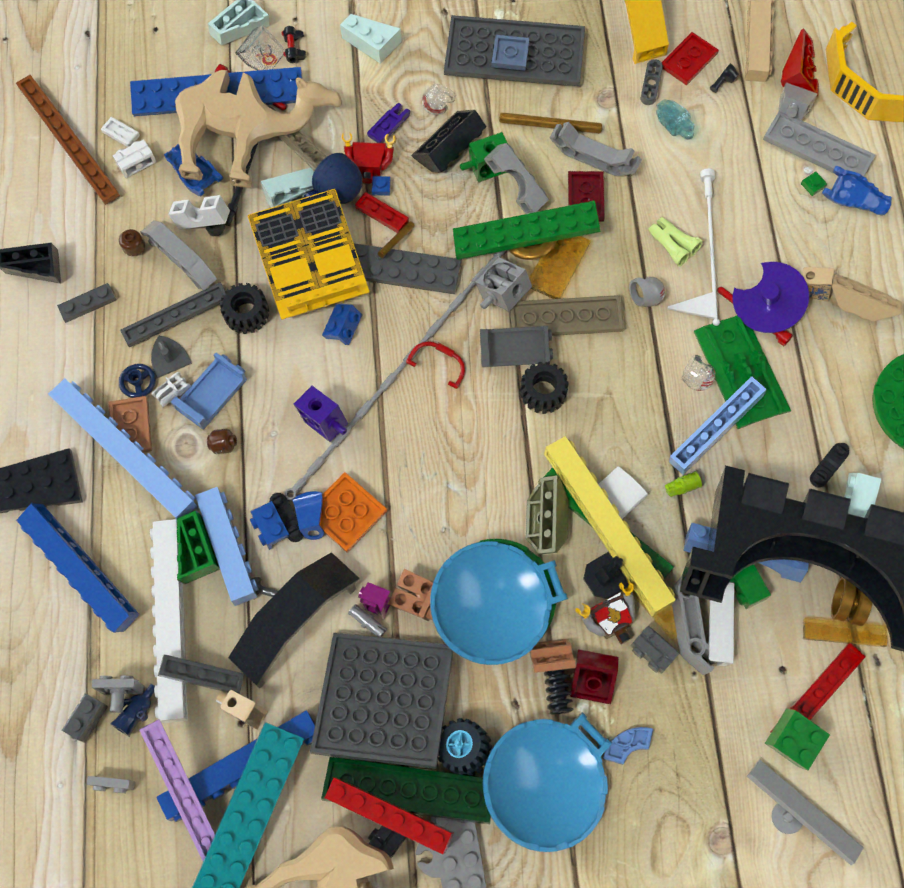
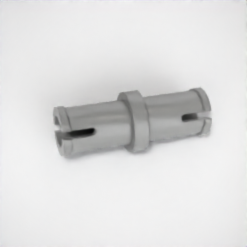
(367, 621)

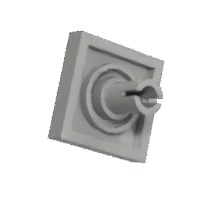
(117, 688)

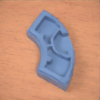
(628, 742)

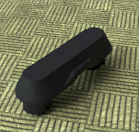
(829, 465)
(287, 516)

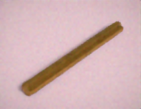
(548, 122)

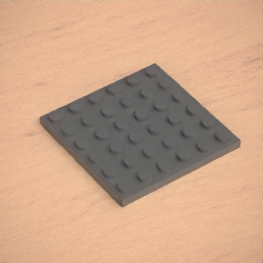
(383, 700)

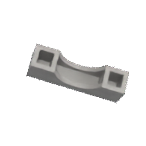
(530, 195)

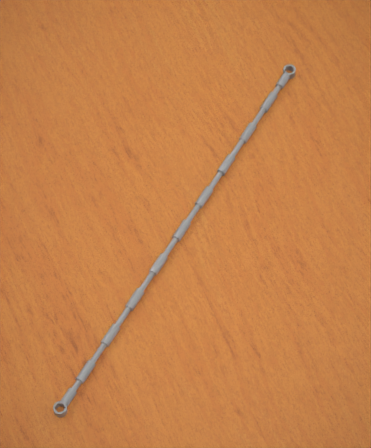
(385, 385)

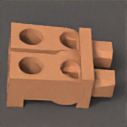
(416, 605)

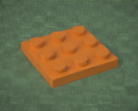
(348, 512)

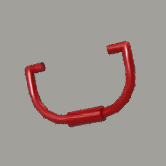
(444, 349)

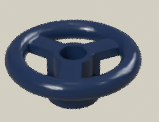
(130, 374)

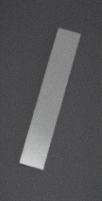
(805, 812)

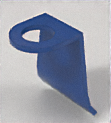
(308, 513)

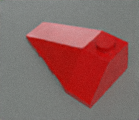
(799, 66)

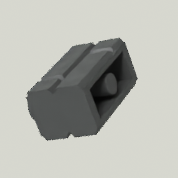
(654, 650)
(84, 718)

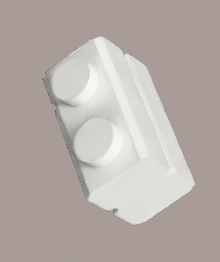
(134, 158)

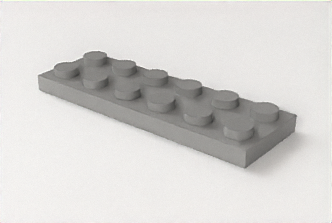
(817, 145)

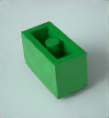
(750, 587)

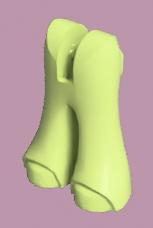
(667, 233)

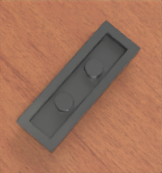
(86, 302)

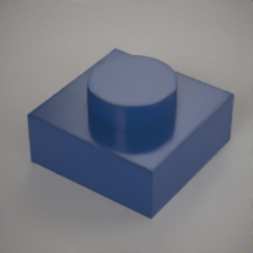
(381, 185)

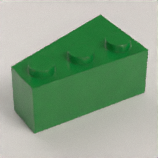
(195, 549)

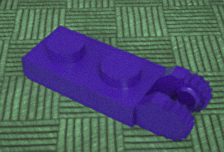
(388, 123)

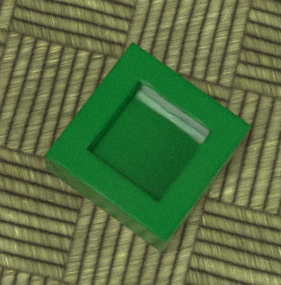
(814, 183)

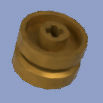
(850, 604)

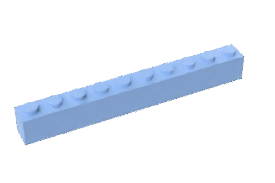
(122, 449)

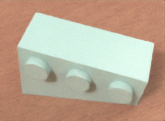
(237, 21)
(370, 36)
(288, 187)
(862, 491)

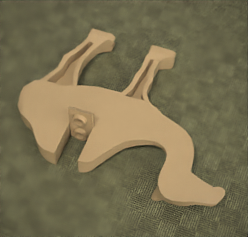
(240, 117)
(334, 860)

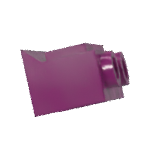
(375, 599)

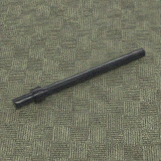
(237, 193)

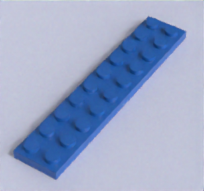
(159, 95)

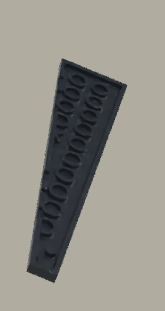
(40, 480)

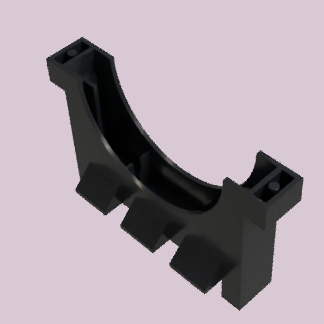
(763, 525)

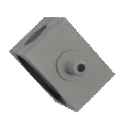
(503, 284)

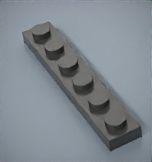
(173, 315)

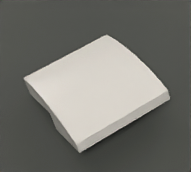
(623, 491)

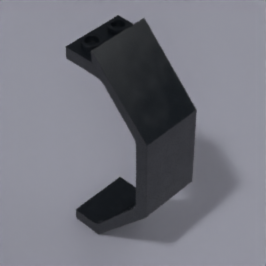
(288, 613)

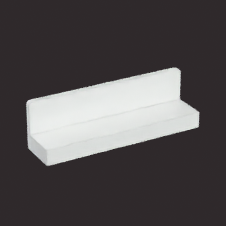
(722, 629)

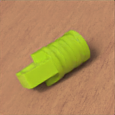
(684, 484)

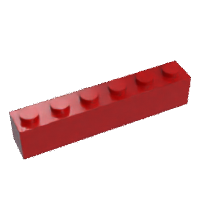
(389, 815)

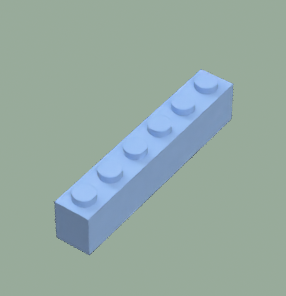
(717, 425)
(226, 546)

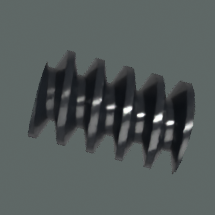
(558, 692)

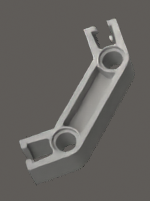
(594, 153)
(179, 253)
(690, 630)

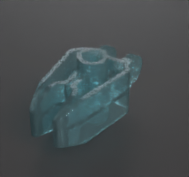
(675, 119)

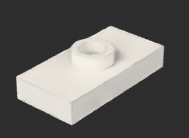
(120, 132)

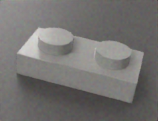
(102, 783)

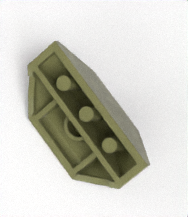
(547, 516)

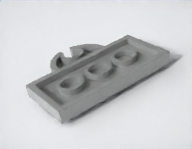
(462, 862)

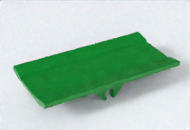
(736, 358)

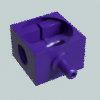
(321, 414)

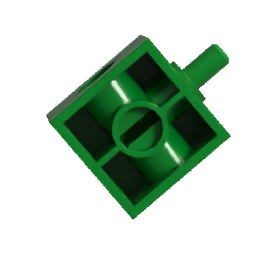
(478, 151)

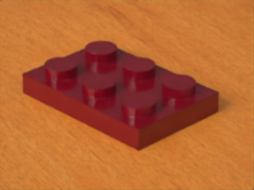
(586, 187)

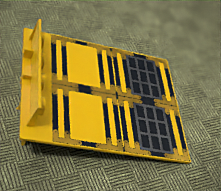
(308, 254)

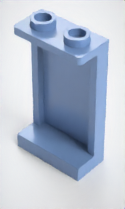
(211, 391)

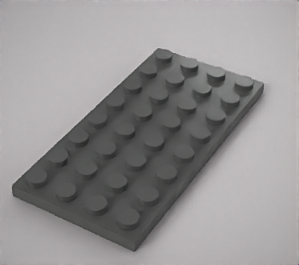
(552, 56)

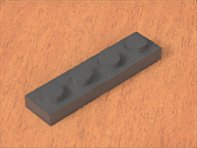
(200, 674)

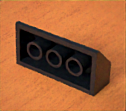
(450, 140)

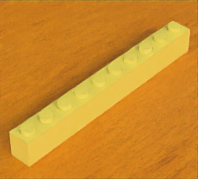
(609, 526)

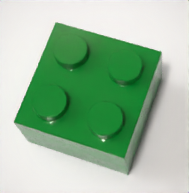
(797, 739)

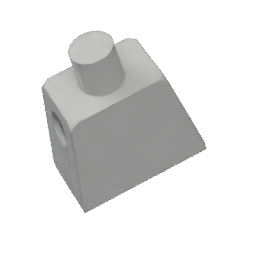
(796, 101)

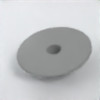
(784, 820)

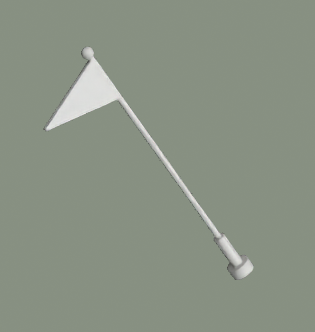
(706, 304)

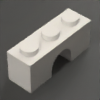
(212, 212)

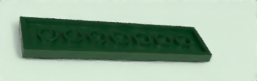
(415, 789)

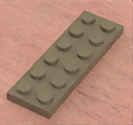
(570, 315)

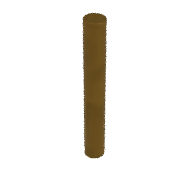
(396, 239)

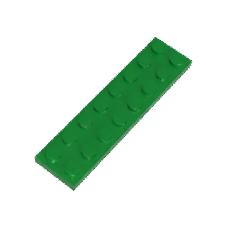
(526, 230)

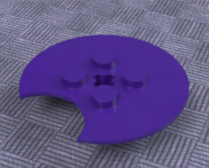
(776, 300)

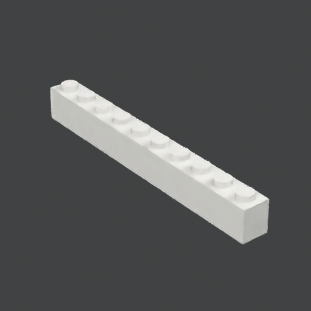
(169, 620)

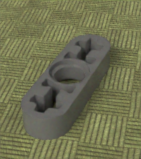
(647, 87)

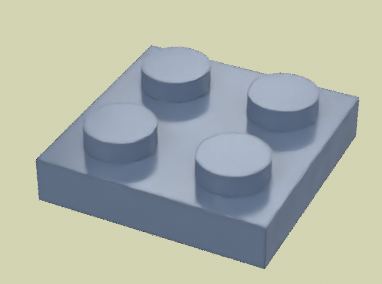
(510, 52)

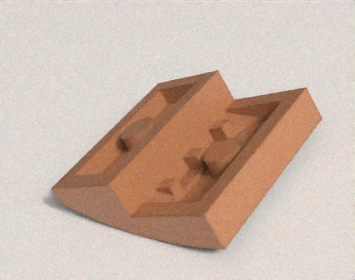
(552, 656)

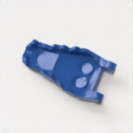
(207, 169)
(855, 191)

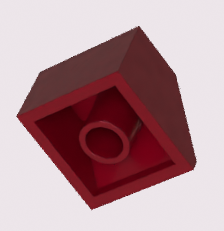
(594, 676)

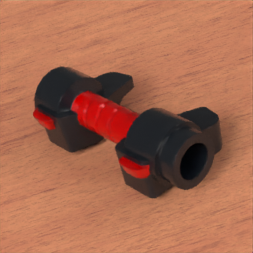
(291, 53)

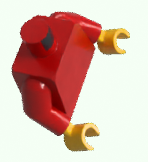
(370, 157)

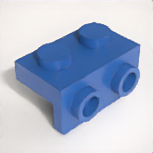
(342, 323)
(269, 524)

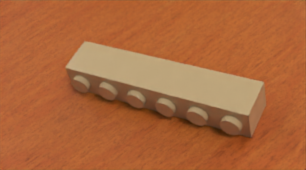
(759, 40)

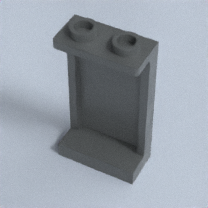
(515, 346)

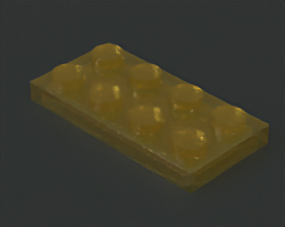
(558, 266)

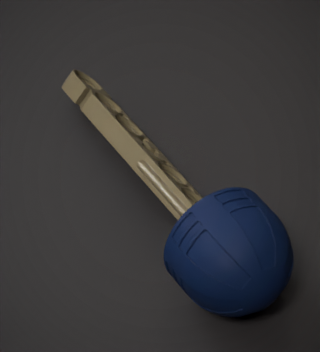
(332, 172)

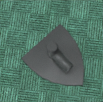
(168, 356)

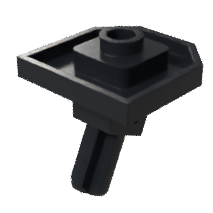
(604, 576)

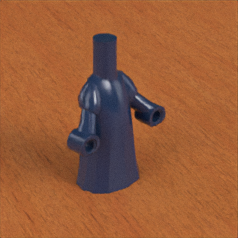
(133, 712)

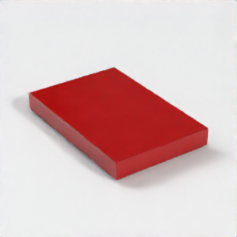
(689, 58)

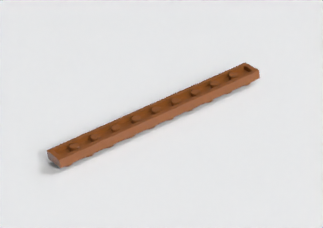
(68, 140)

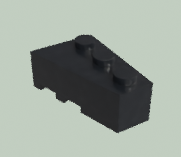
(32, 261)

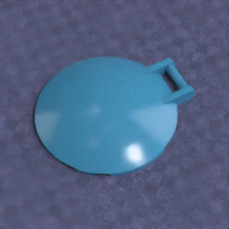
(493, 602)
(546, 783)

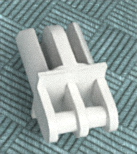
(168, 391)

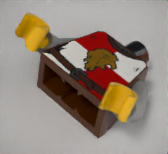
(611, 615)

